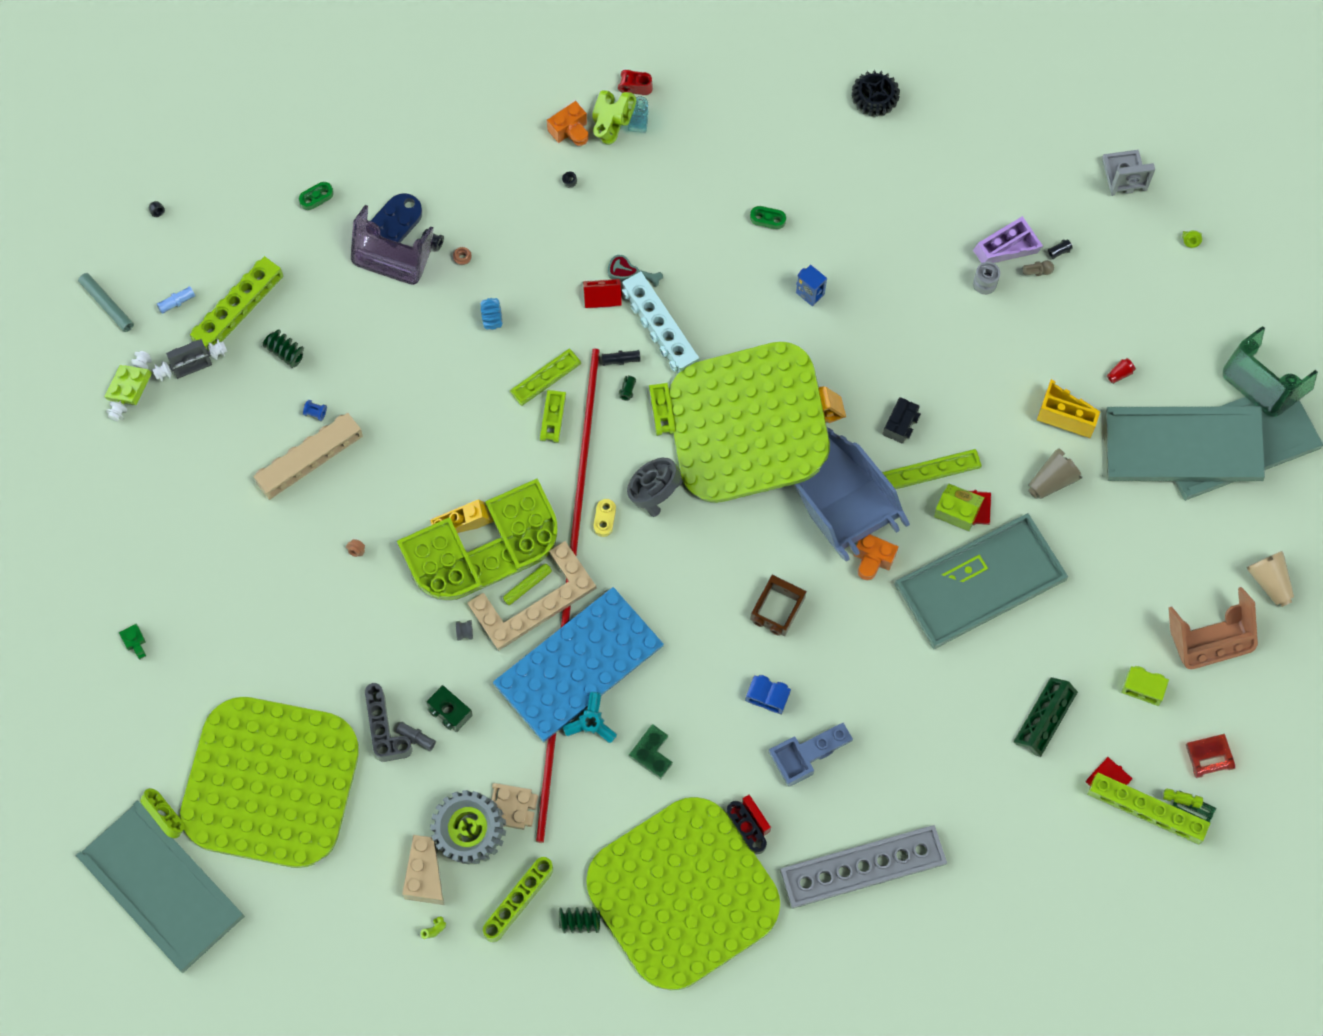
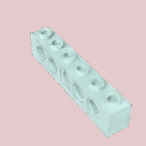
(639, 285)

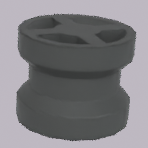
(464, 630)

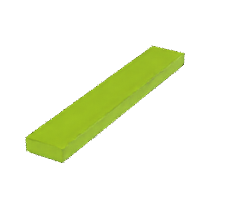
(933, 469)

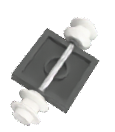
(189, 359)

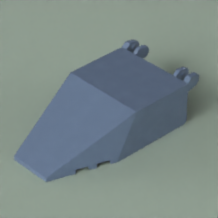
(850, 496)

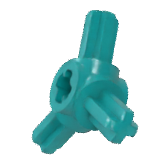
(592, 711)

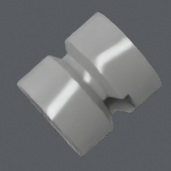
(986, 278)

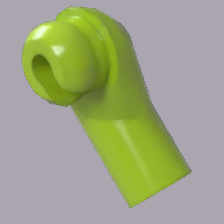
(432, 932)

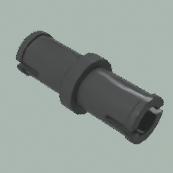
(416, 736)

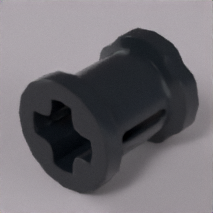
(437, 240)

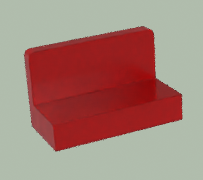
(602, 293)
(756, 815)

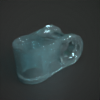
(640, 116)

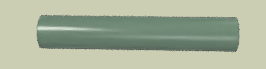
(106, 302)

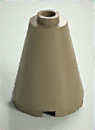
(1054, 475)

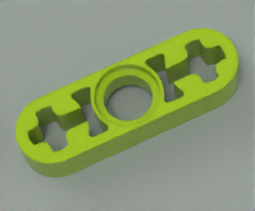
(170, 824)

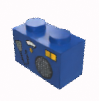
(811, 285)

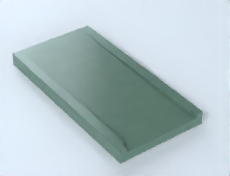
(1283, 440)
(1185, 444)
(1017, 571)
(160, 887)

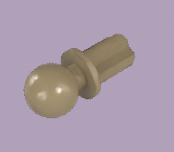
(1039, 268)

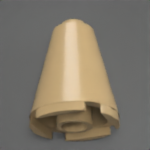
(1273, 578)

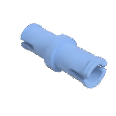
(175, 299)

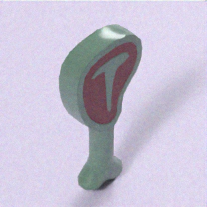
(622, 269)

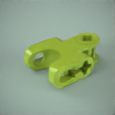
(611, 115)

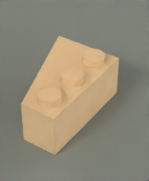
(423, 874)

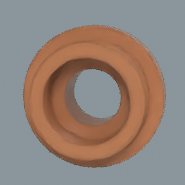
(462, 251)
(355, 548)

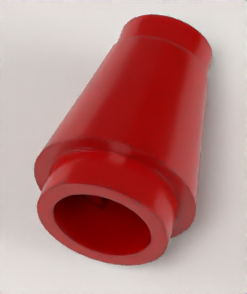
(1121, 370)

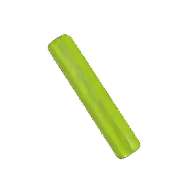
(527, 584)

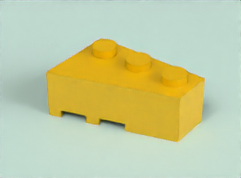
(1067, 412)

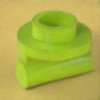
(1192, 238)

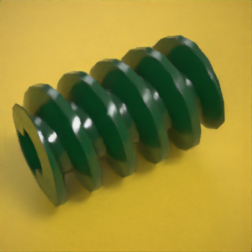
(283, 348)
(579, 920)

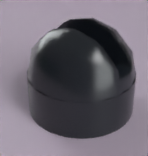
(566, 178)
(156, 209)

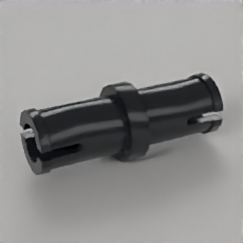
(621, 357)

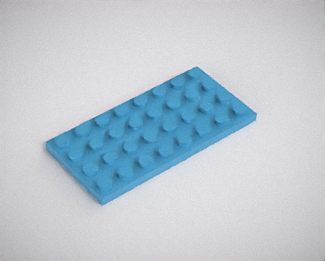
(579, 658)

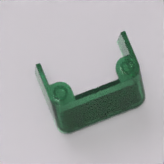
(1261, 384)

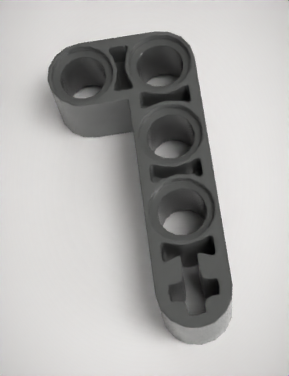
(381, 721)

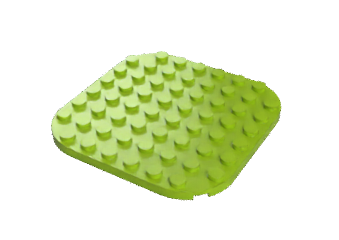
(748, 422)
(270, 782)
(683, 893)

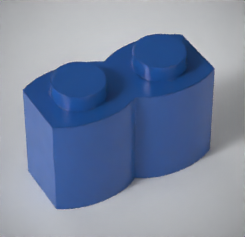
(768, 694)

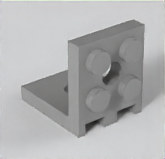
(1129, 177)

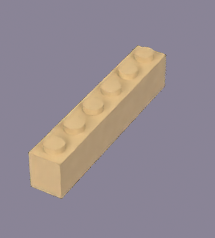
(308, 455)

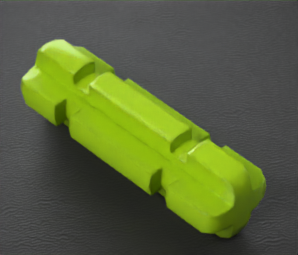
(1183, 798)

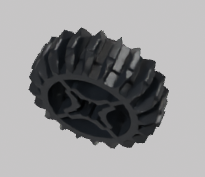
(870, 85)

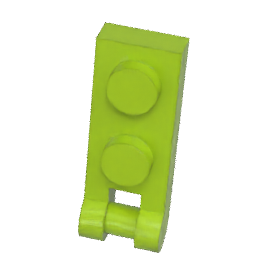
(662, 408)
(553, 415)

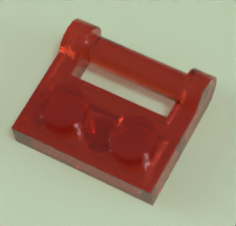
(1209, 749)

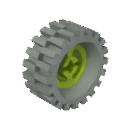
(450, 838)

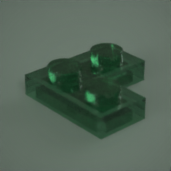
(647, 752)

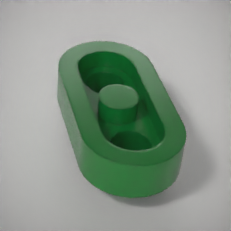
(315, 195)
(768, 216)

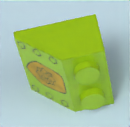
(958, 507)

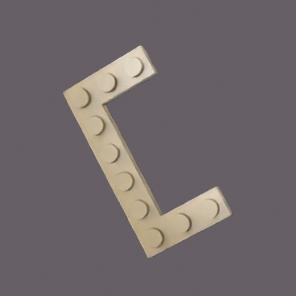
(507, 632)

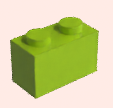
(1145, 685)

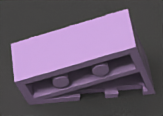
(1008, 243)

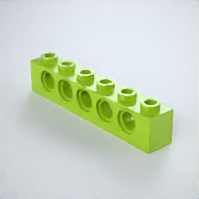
(247, 301)
(1148, 808)

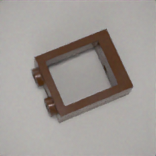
(786, 589)

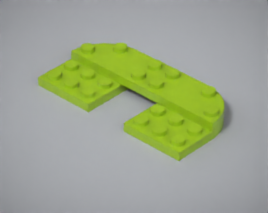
(450, 573)

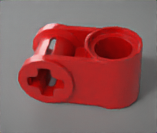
(635, 81)

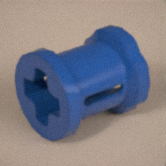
(314, 410)

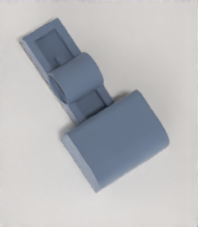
(795, 759)

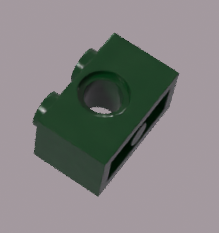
(444, 698)

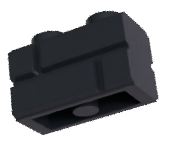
(901, 420)

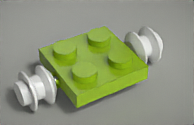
(128, 385)

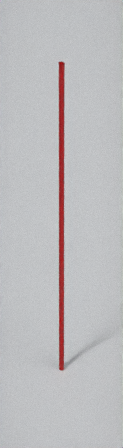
(573, 545)

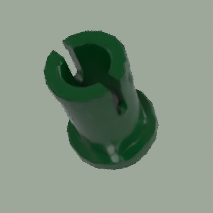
(627, 388)

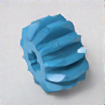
(491, 313)

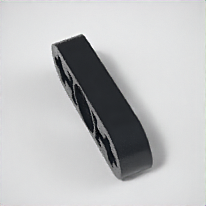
(759, 836)

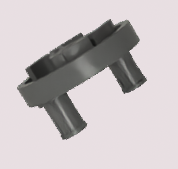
(657, 482)

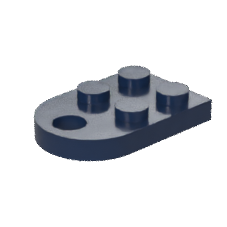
(396, 219)

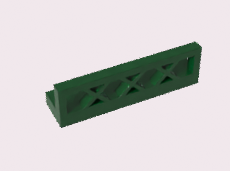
(1050, 716)

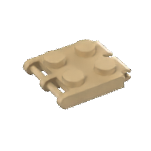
(515, 805)

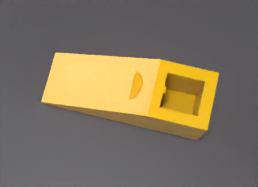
(467, 517)

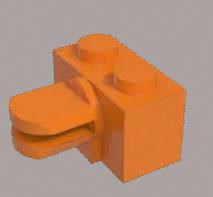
(569, 124)
(874, 554)

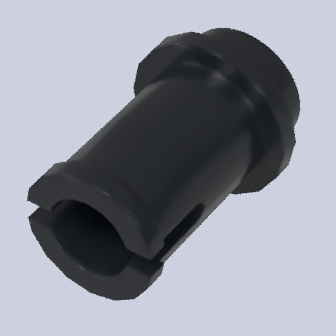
(1061, 248)

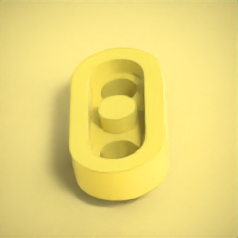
(604, 516)

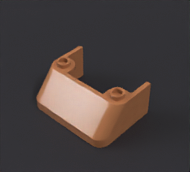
(1218, 641)

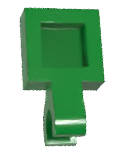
(133, 639)

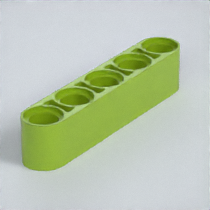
(516, 909)

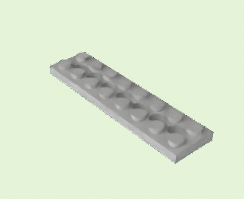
(866, 853)

